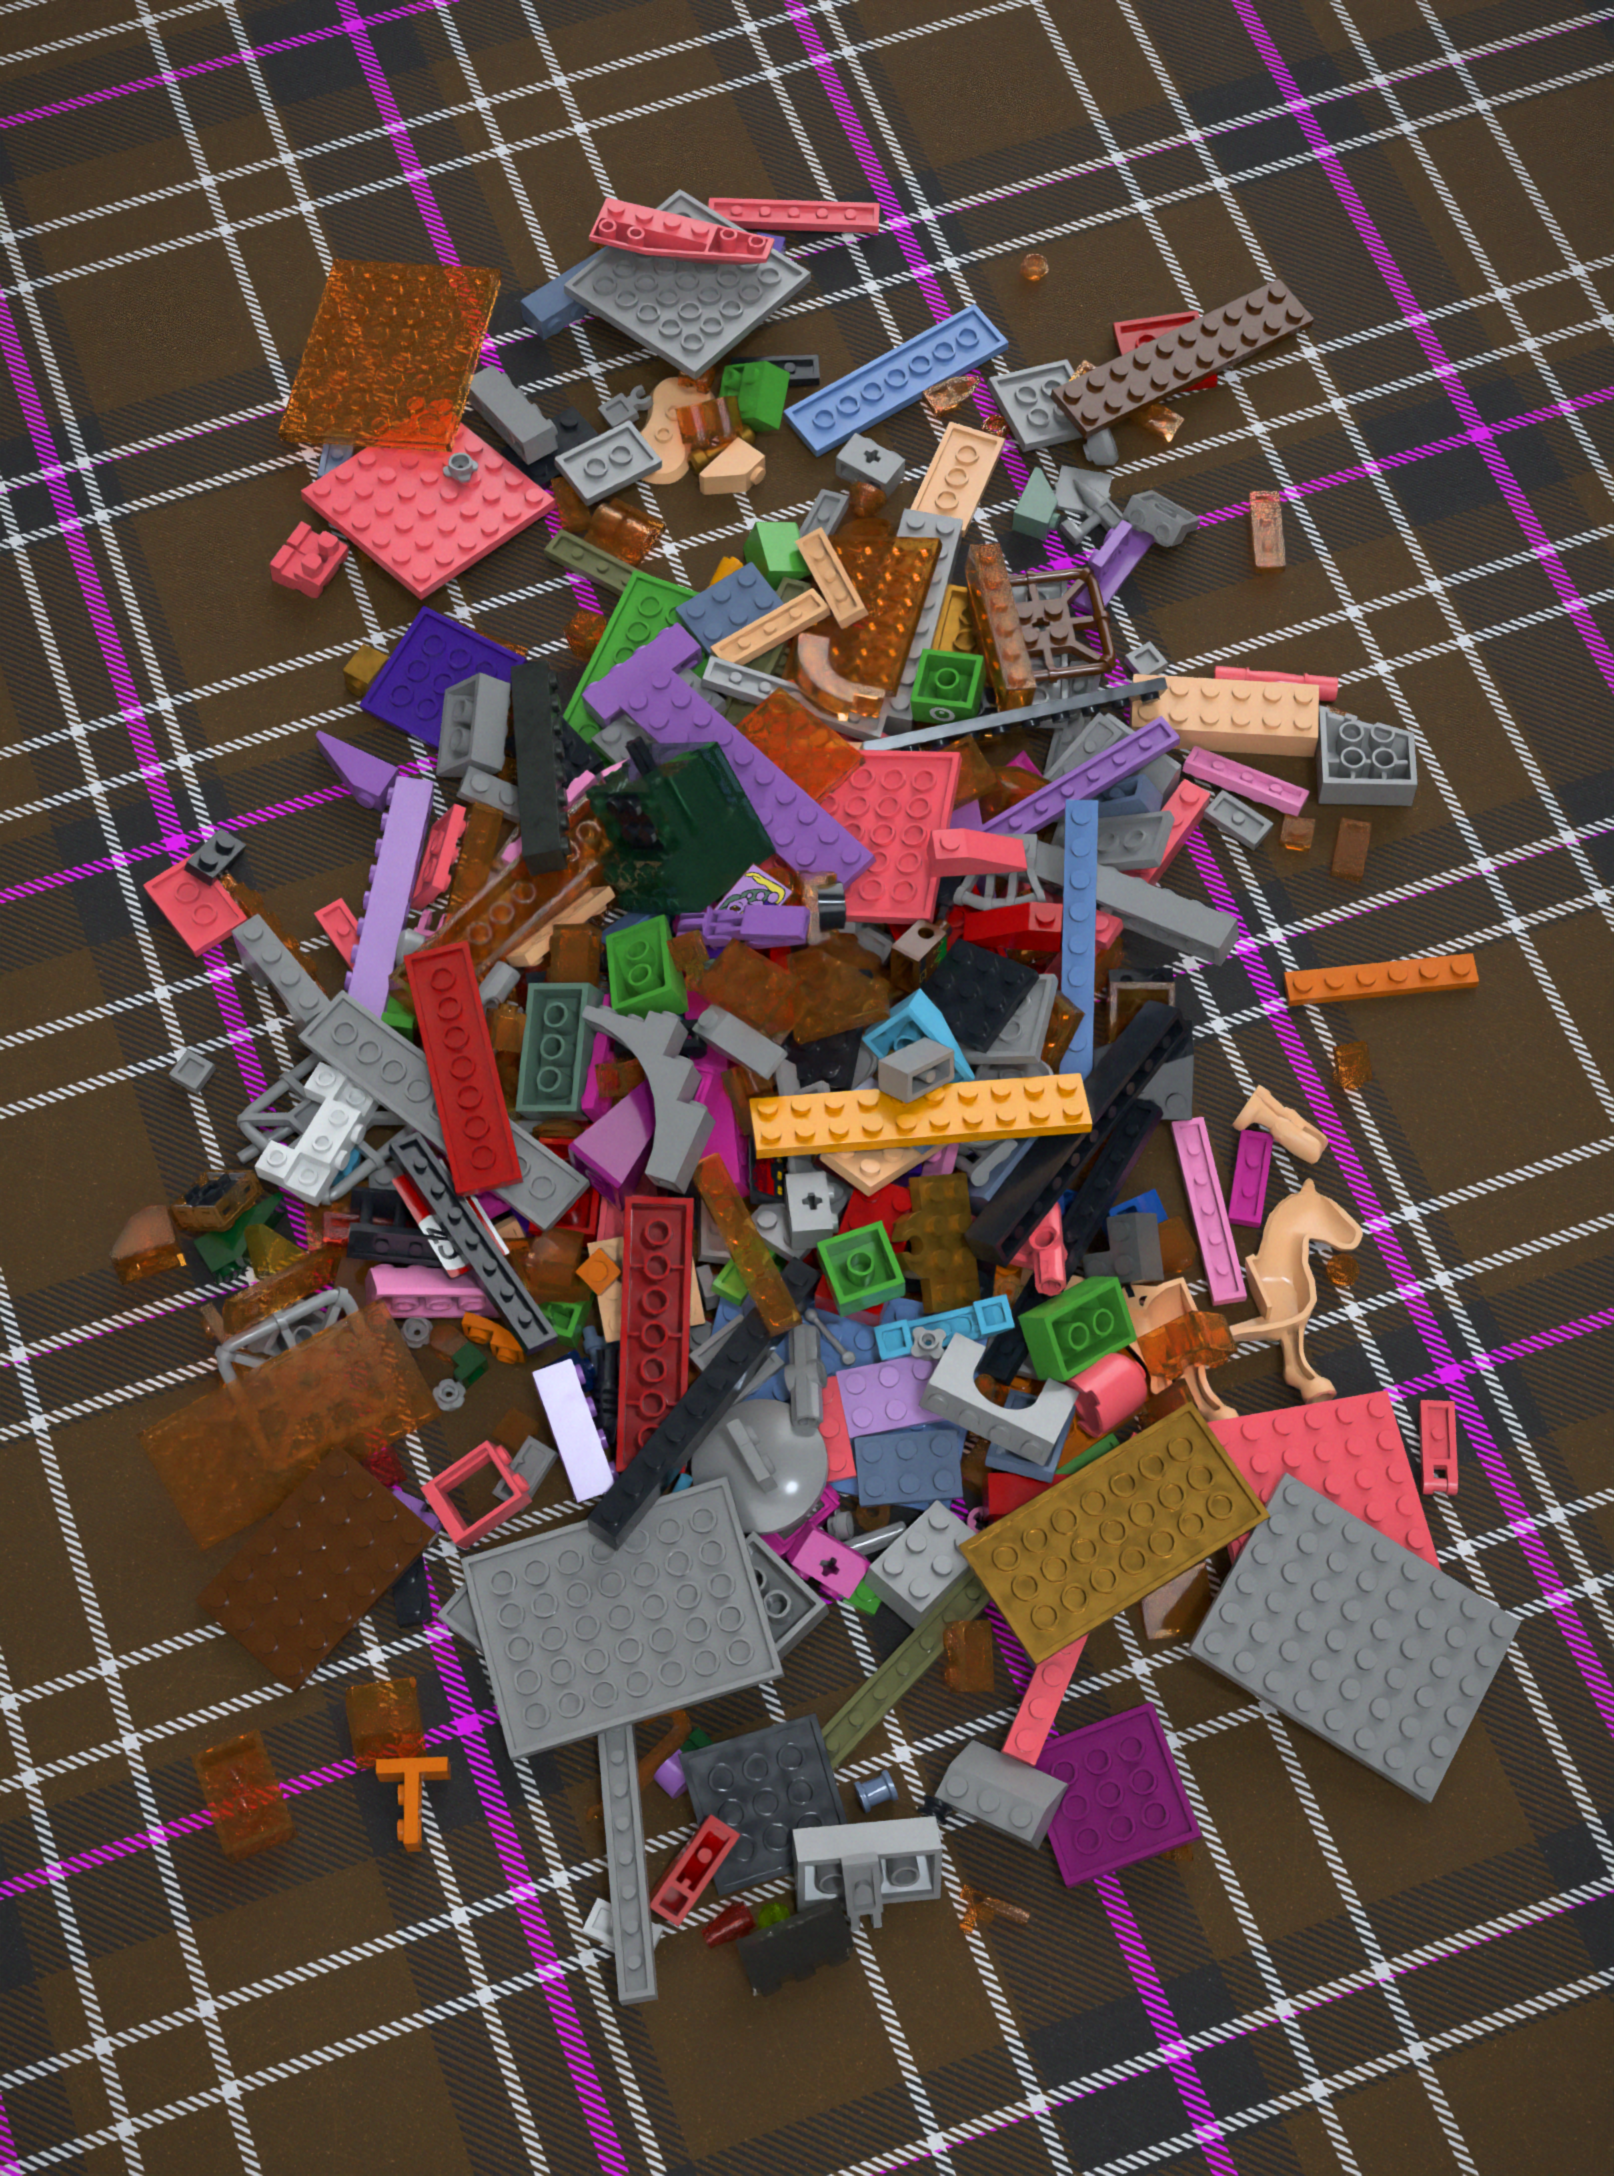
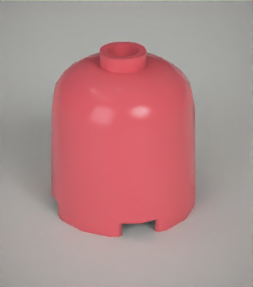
(1108, 1393)

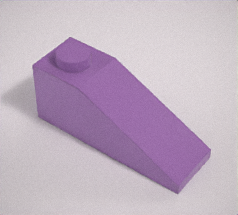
(359, 771)

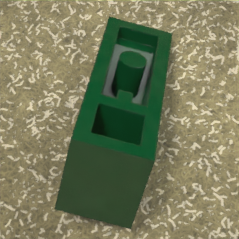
(227, 1252)

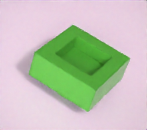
(864, 1599)

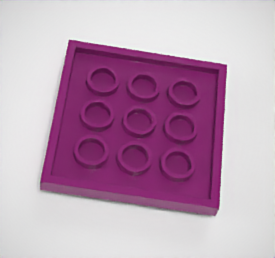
(1120, 1797)

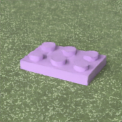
(886, 1396)

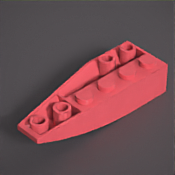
(676, 236)

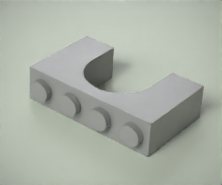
(271, 962)
(1024, 1431)

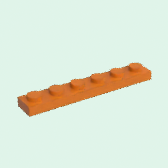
(1380, 979)

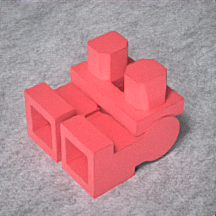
(308, 560)

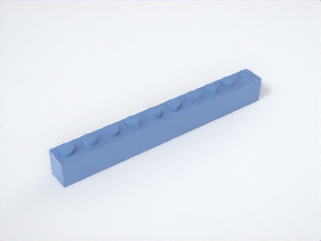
(1079, 928)

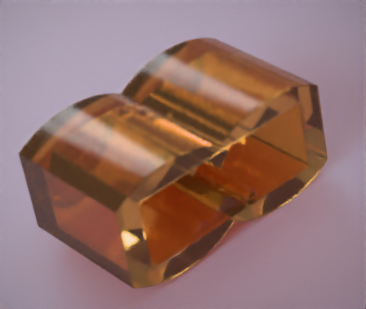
(710, 420)

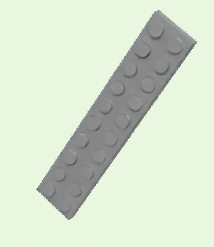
(399, 1080)

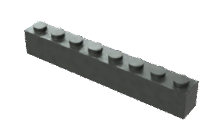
(539, 768)

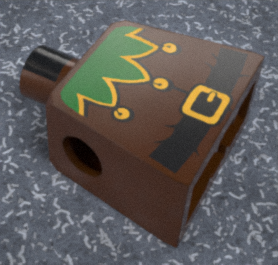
(918, 954)

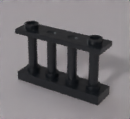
(387, 1242)

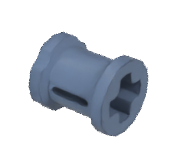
(875, 1791)

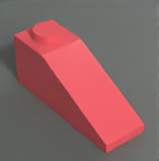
(973, 853)

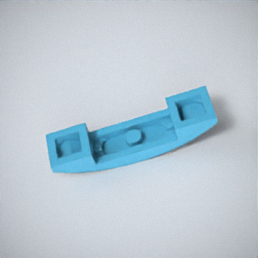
(975, 1322)

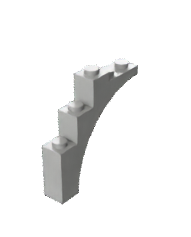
(680, 1122)

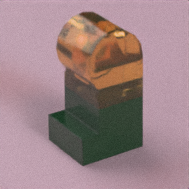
(461, 1354)

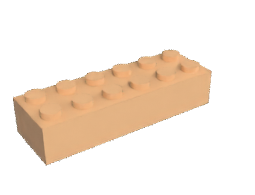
(1235, 715)

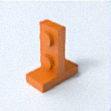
(412, 1772)

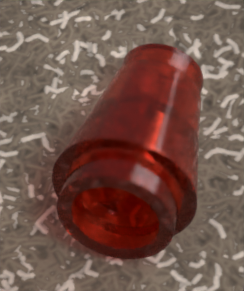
(729, 1925)

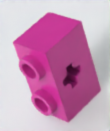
(847, 1565)

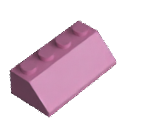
(426, 1292)

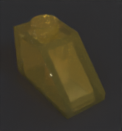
(269, 1250)

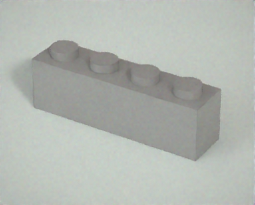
(512, 415)

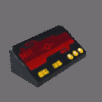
(765, 1178)

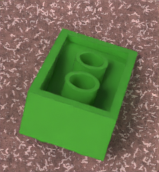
(643, 970)

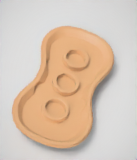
(663, 429)

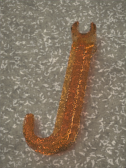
(654, 1759)

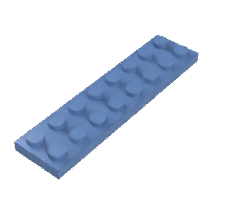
(895, 380)

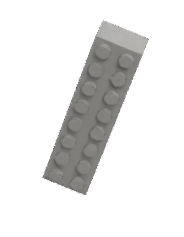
(949, 531)

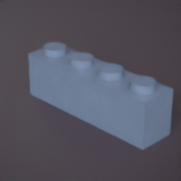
(549, 308)

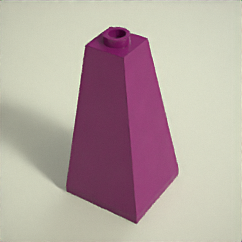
(618, 1146)

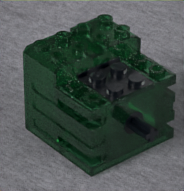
(676, 827)

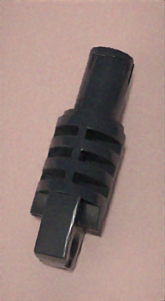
(606, 1393)

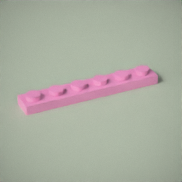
(1208, 1211)

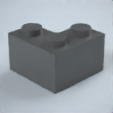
(1132, 1253)

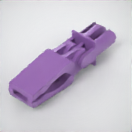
(758, 925)

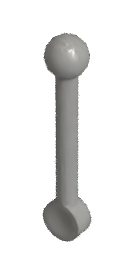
(847, 1356)

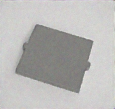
(1068, 494)

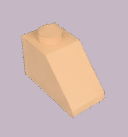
(733, 470)

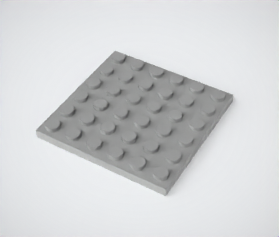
(685, 308)

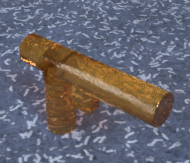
(987, 1909)

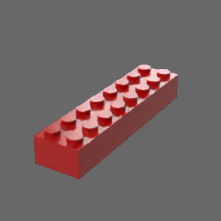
(653, 1318)

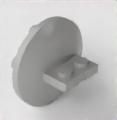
(769, 1462)

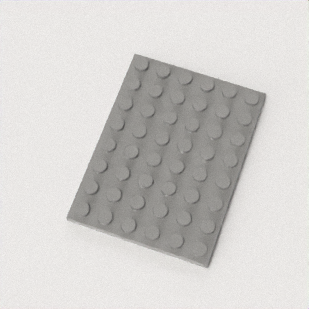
(625, 1635)
(1354, 1638)

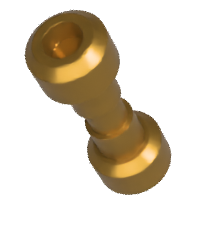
(700, 459)

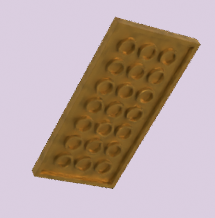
(1113, 1533)

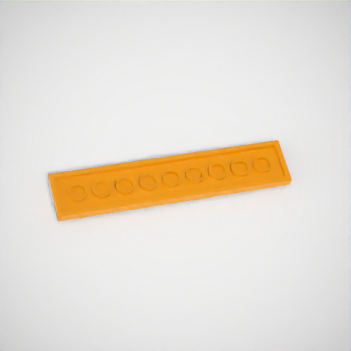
(943, 1116)

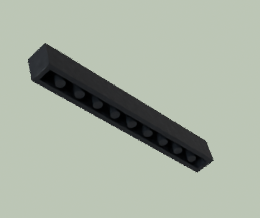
(1059, 1158)
(695, 1416)

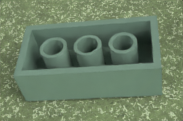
(556, 1050)

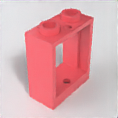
(437, 1495)

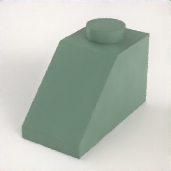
(1037, 508)

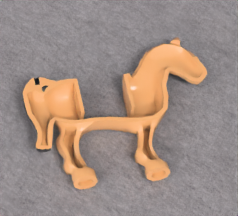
(1280, 1287)

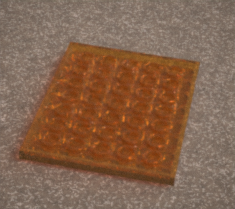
(391, 355)

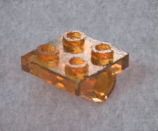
(624, 531)
(741, 1086)

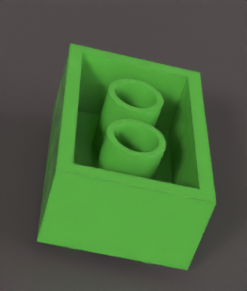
(1077, 1328)

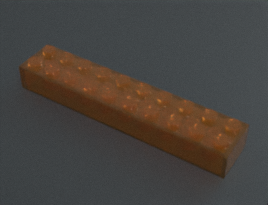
(517, 903)

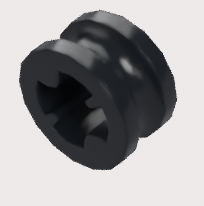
(936, 1808)

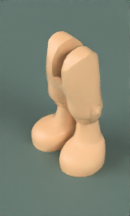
(1284, 1124)

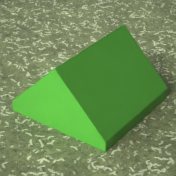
(775, 553)

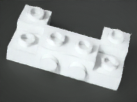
(326, 1142)

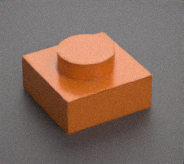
(600, 1271)

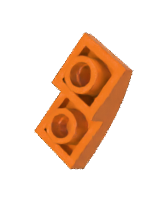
(501, 1340)

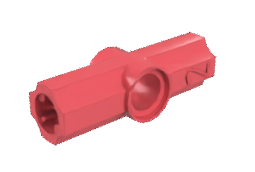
(1049, 1254)

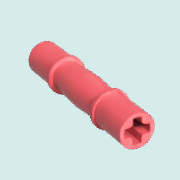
(1327, 685)

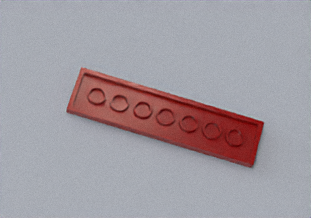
(463, 1069)

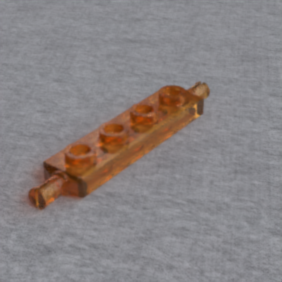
(252, 904)

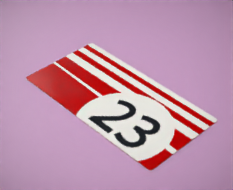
(444, 1250)

